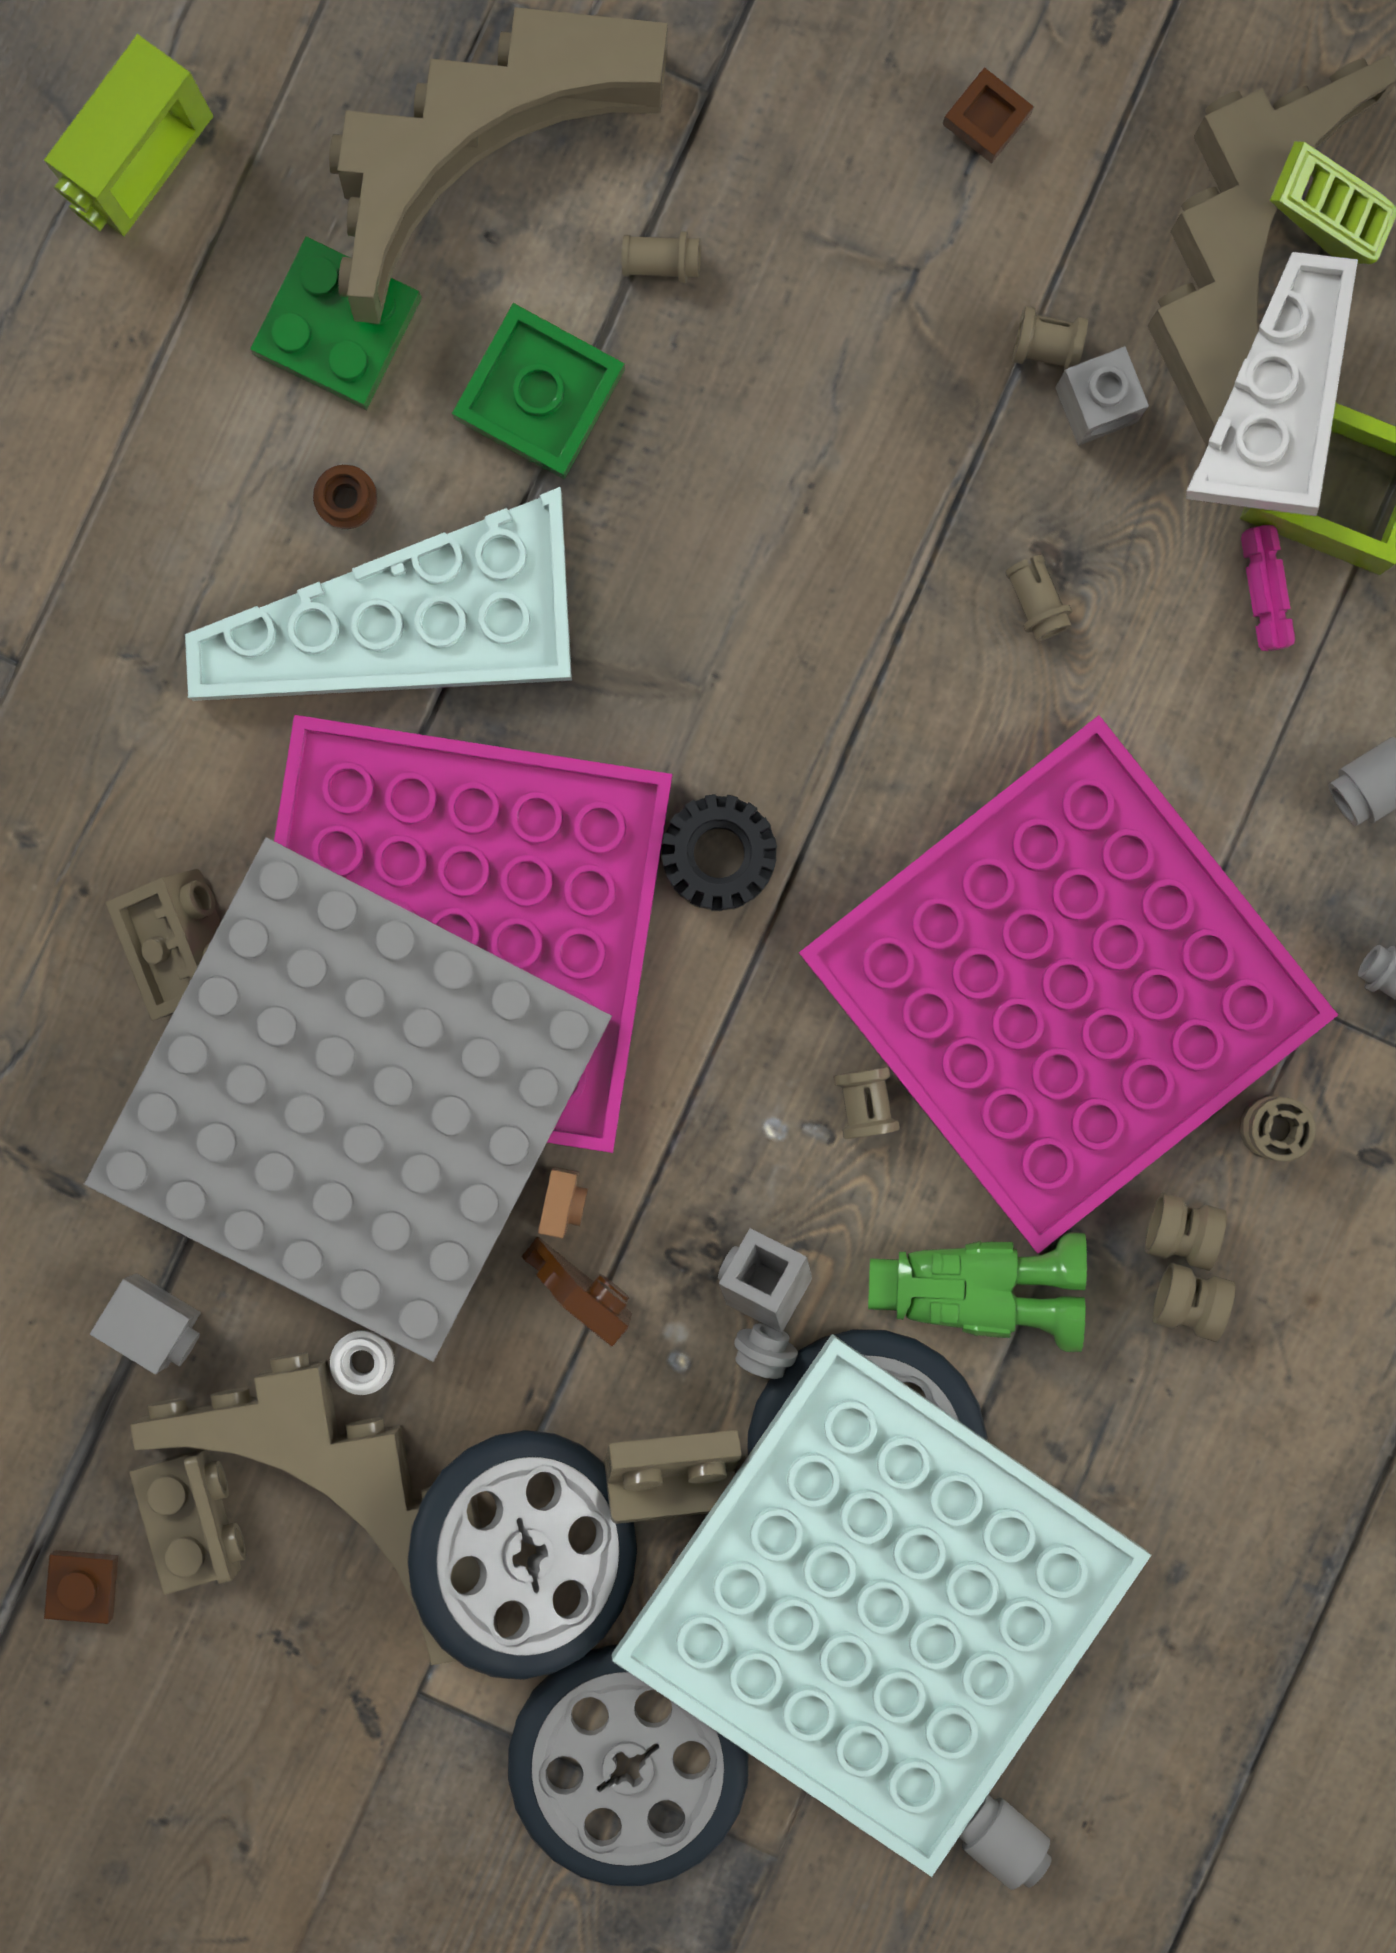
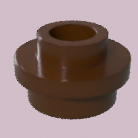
(337, 479)

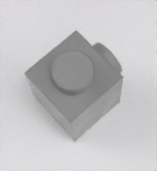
(764, 1279)

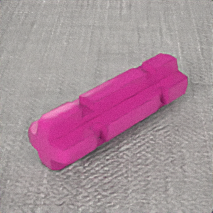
(1268, 588)

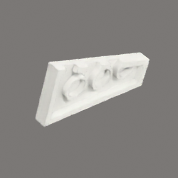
(1281, 411)

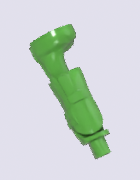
(976, 1284)

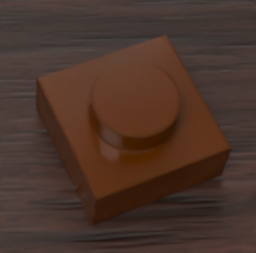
(988, 115)
(81, 1586)

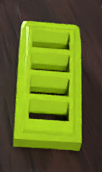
(1339, 209)

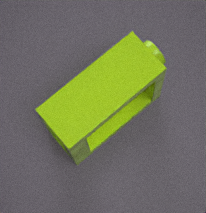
(128, 137)
(1329, 536)

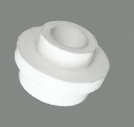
(347, 1376)

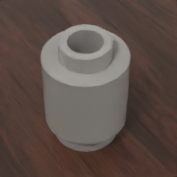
(1367, 785)
(1006, 1844)

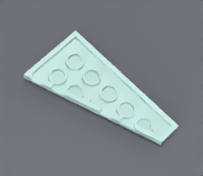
(429, 616)

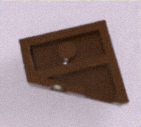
(594, 1303)

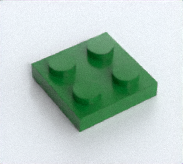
(315, 333)
(538, 391)

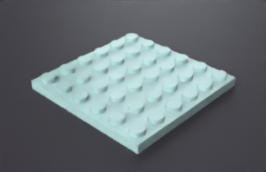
(880, 1605)

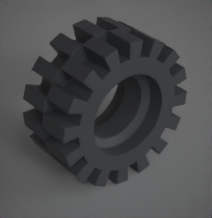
(728, 814)

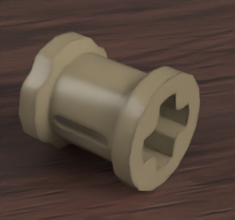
(1049, 339)
(880, 1116)

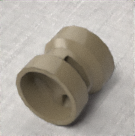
(1267, 1124)
(1185, 1231)
(1193, 1302)

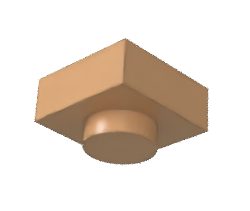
(563, 1203)

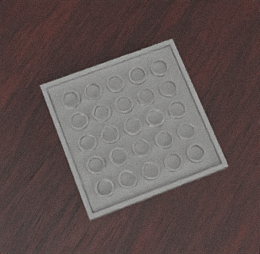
(348, 1099)

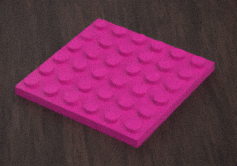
(504, 850)
(1068, 984)

